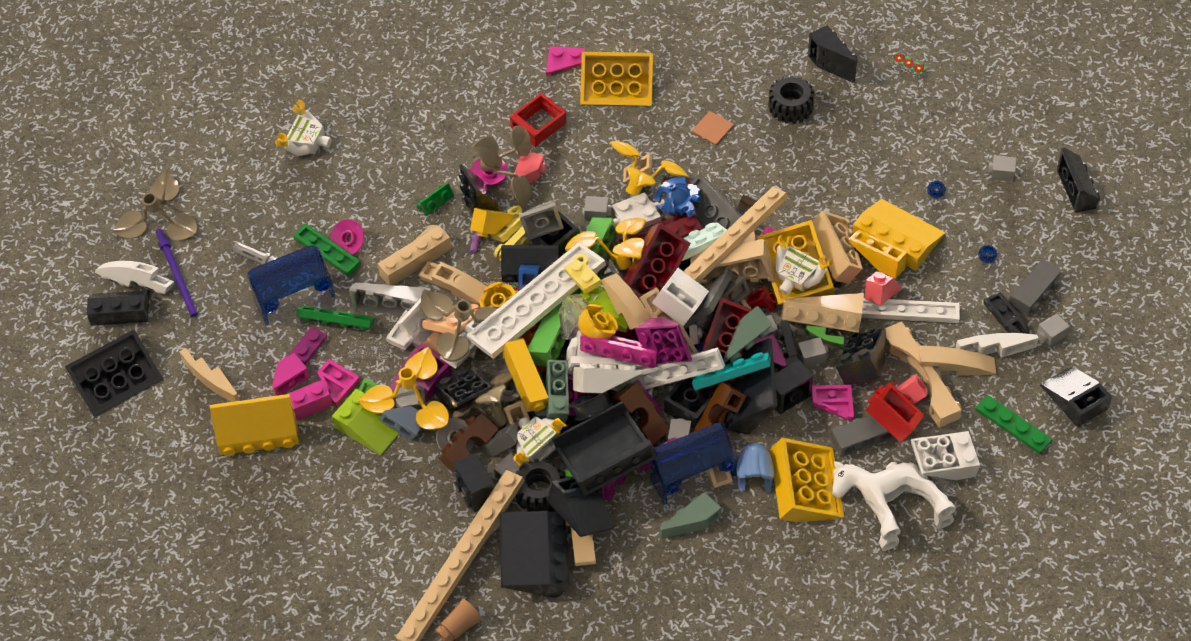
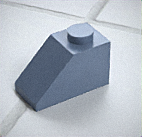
(402, 421)

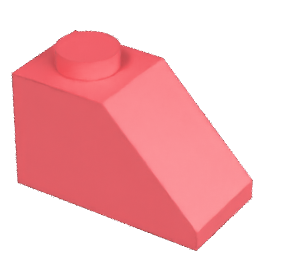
(531, 166)
(881, 288)

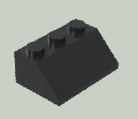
(1077, 181)
(515, 255)
(118, 307)

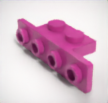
(619, 349)

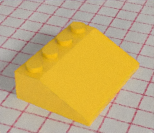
(616, 78)
(900, 230)
(805, 240)
(255, 425)
(804, 481)

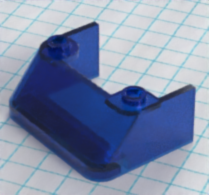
(288, 276)
(691, 456)

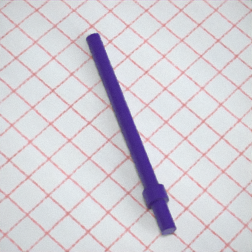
(165, 246)

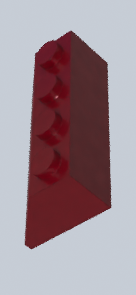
(678, 224)
(658, 262)
(723, 326)

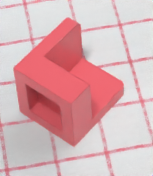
(913, 388)

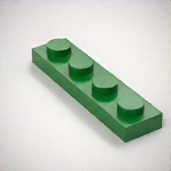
(330, 251)
(328, 316)
(1013, 424)

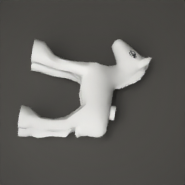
(885, 487)

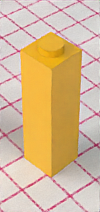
(525, 375)

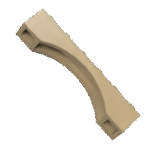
(942, 404)

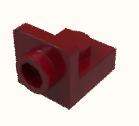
(761, 298)

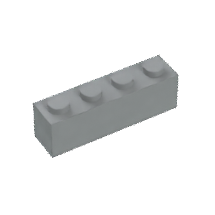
(384, 297)

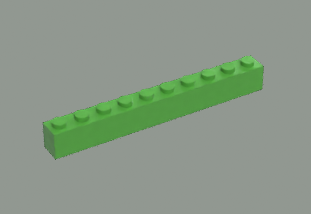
(548, 338)

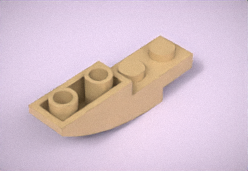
(452, 279)

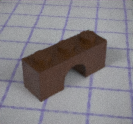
(724, 399)
(651, 423)
(478, 429)

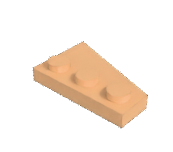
(449, 323)

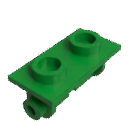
(436, 199)

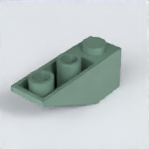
(749, 328)
(557, 390)
(695, 516)

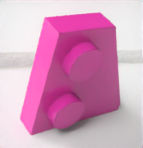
(563, 59)
(337, 380)
(834, 400)

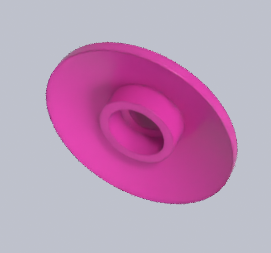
(492, 179)
(342, 232)

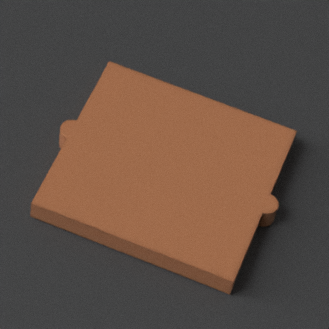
(712, 128)

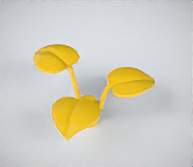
(639, 179)
(623, 252)
(419, 366)

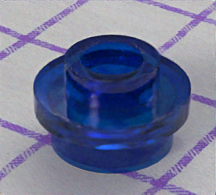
(936, 185)
(987, 258)

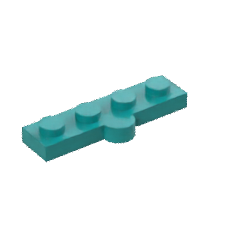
(732, 370)

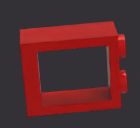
(530, 109)
(894, 411)

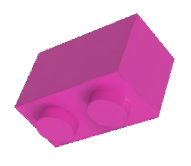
(310, 399)

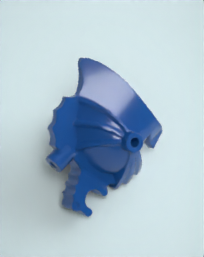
(679, 197)

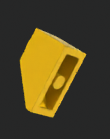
(489, 221)

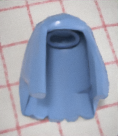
(755, 462)

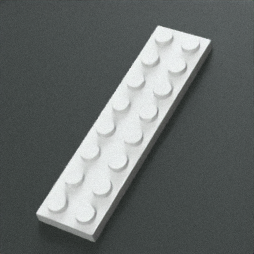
(530, 303)

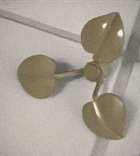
(491, 161)
(164, 188)
(437, 305)
(495, 411)

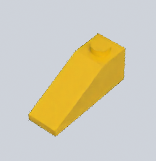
(881, 254)

